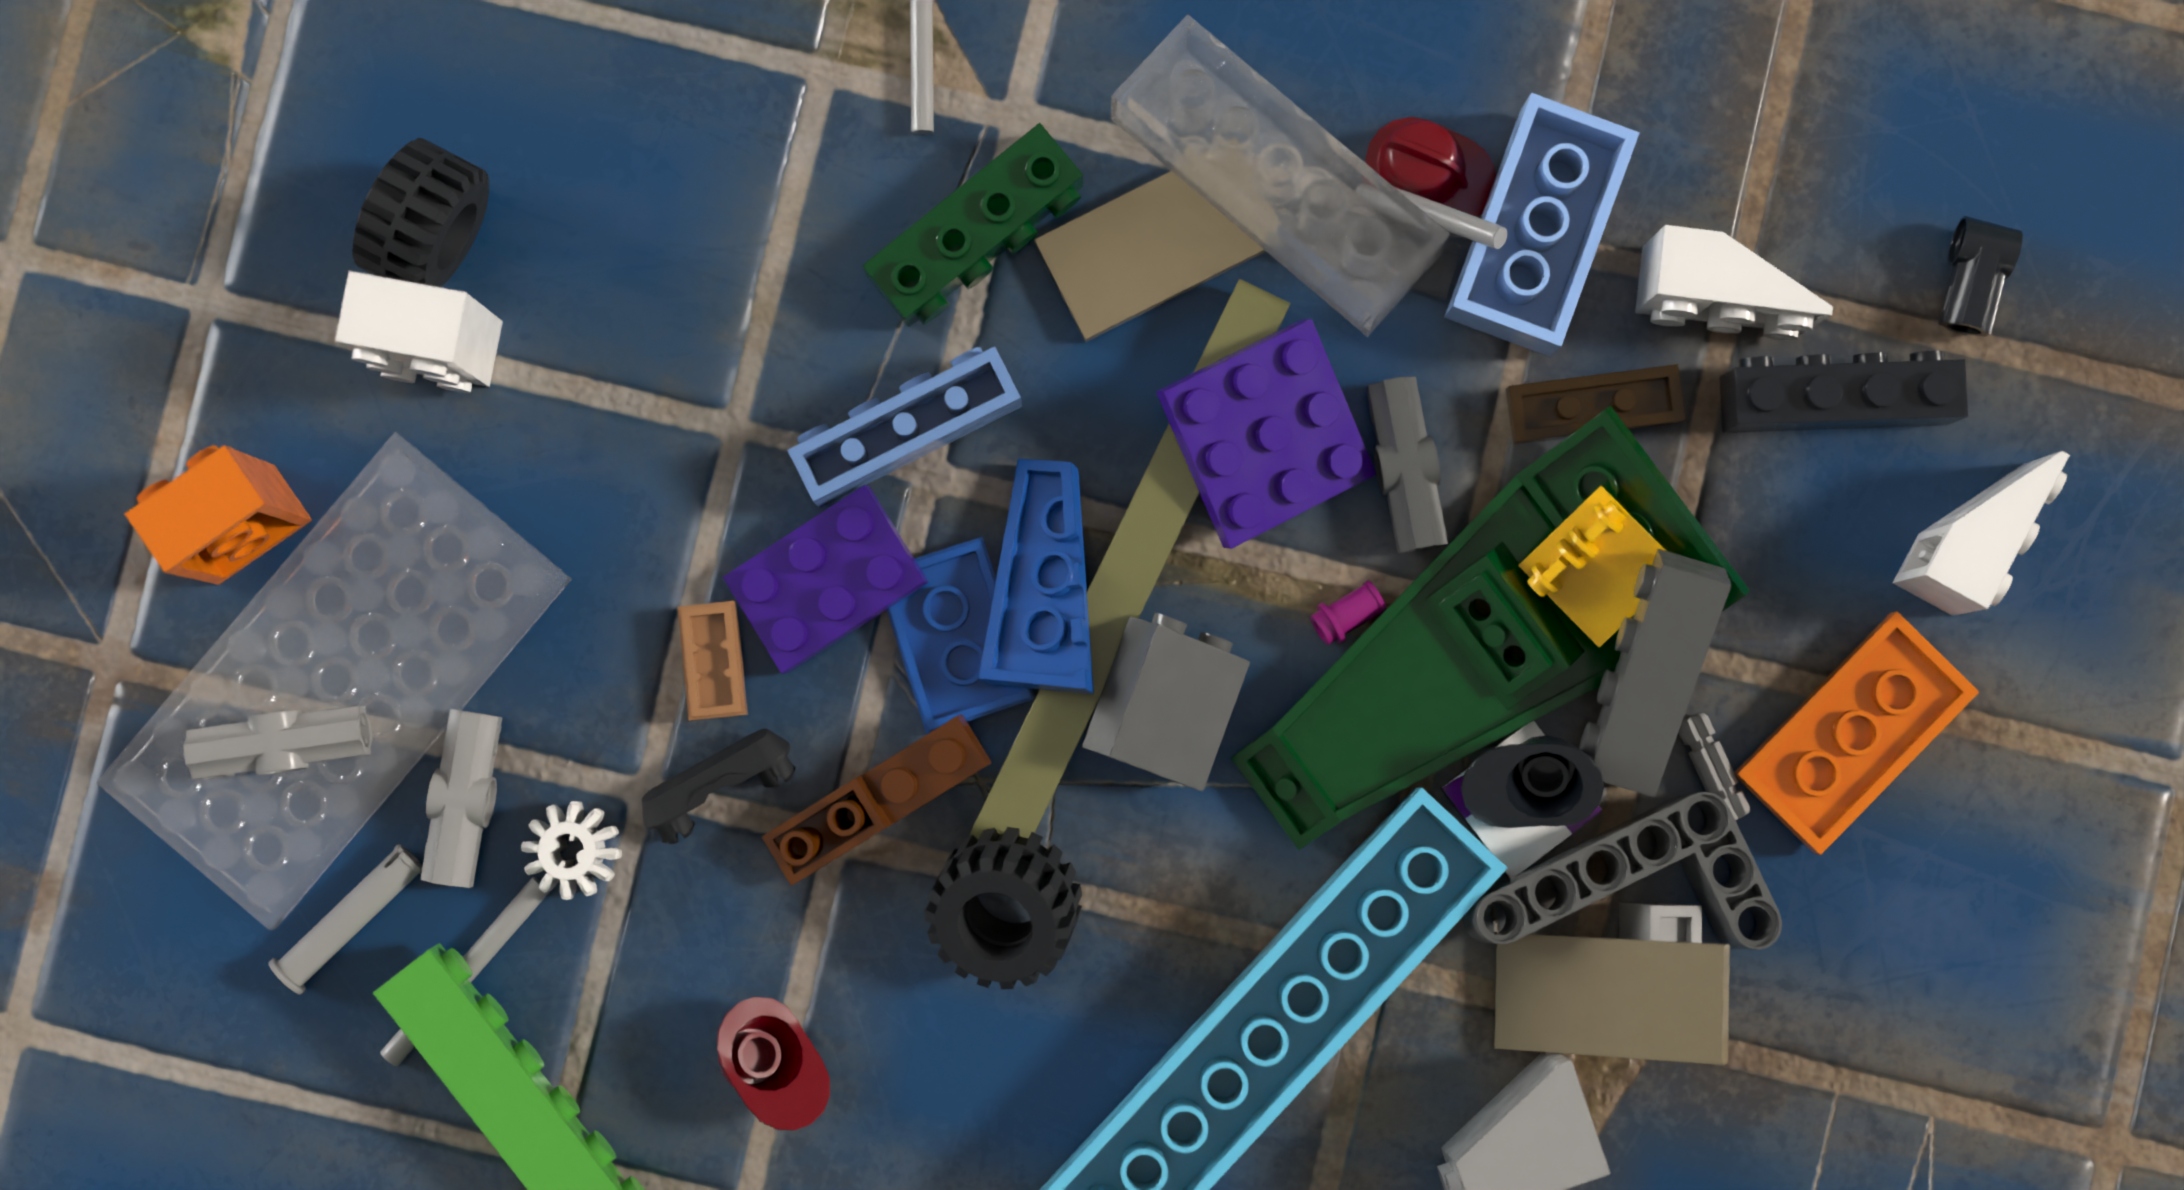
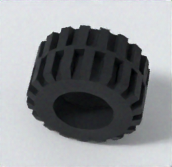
(421, 215)
(992, 946)

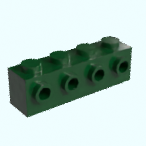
(974, 226)

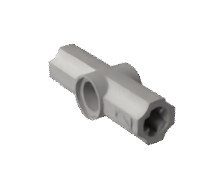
(277, 742)
(461, 798)

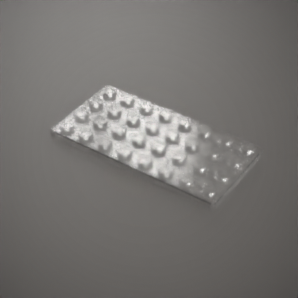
(382, 606)

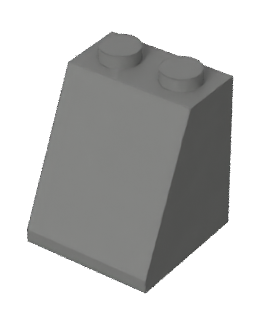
(1528, 1135)

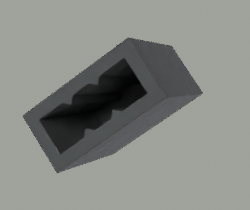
(1167, 700)

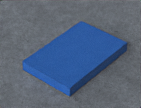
(944, 637)

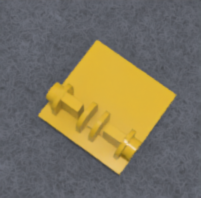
(1593, 565)

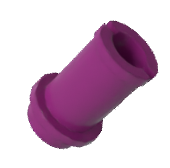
(1347, 613)

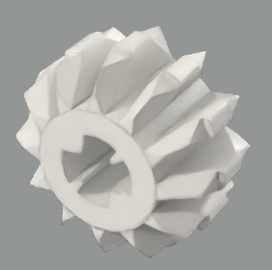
(554, 841)

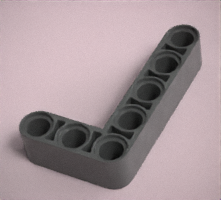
(1626, 865)

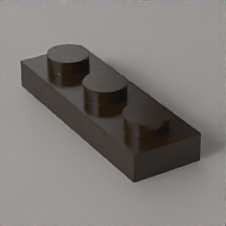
(1564, 405)

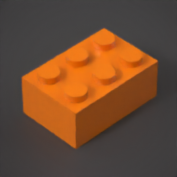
(216, 515)

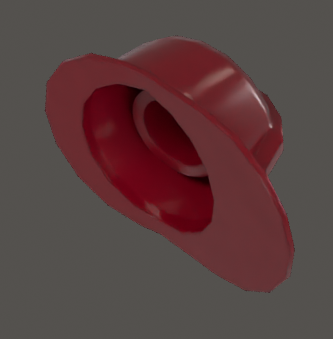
(1433, 163)
(772, 1064)

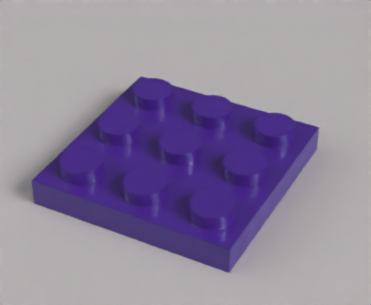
(1266, 433)

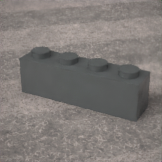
(1656, 670)

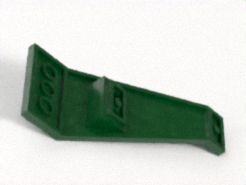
(1441, 675)

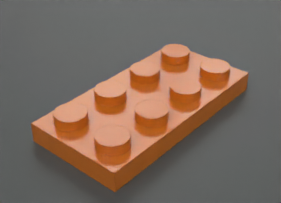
(1856, 733)

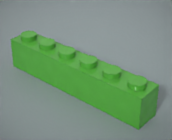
(497, 1077)

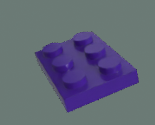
(825, 579)

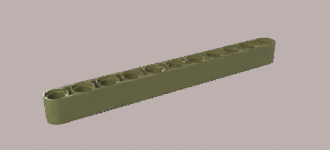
(1118, 592)

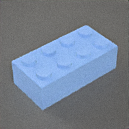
(1555, 205)

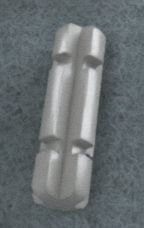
(1712, 763)

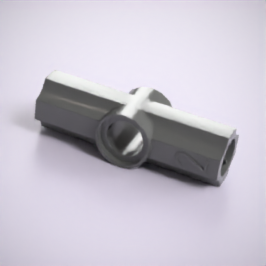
(1406, 465)

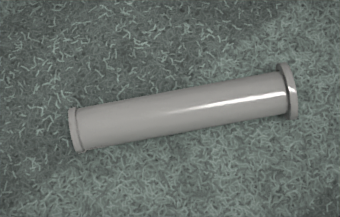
(346, 919)

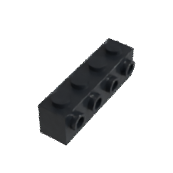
(1843, 395)

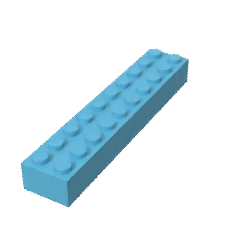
(1290, 1007)

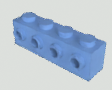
(905, 427)

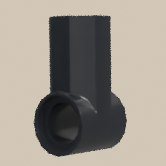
(1981, 261)

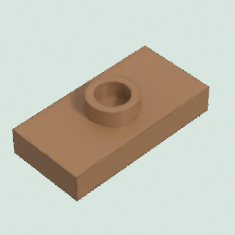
(712, 660)

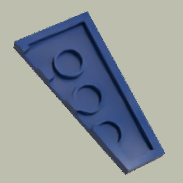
(1040, 593)

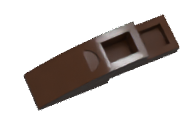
(876, 799)

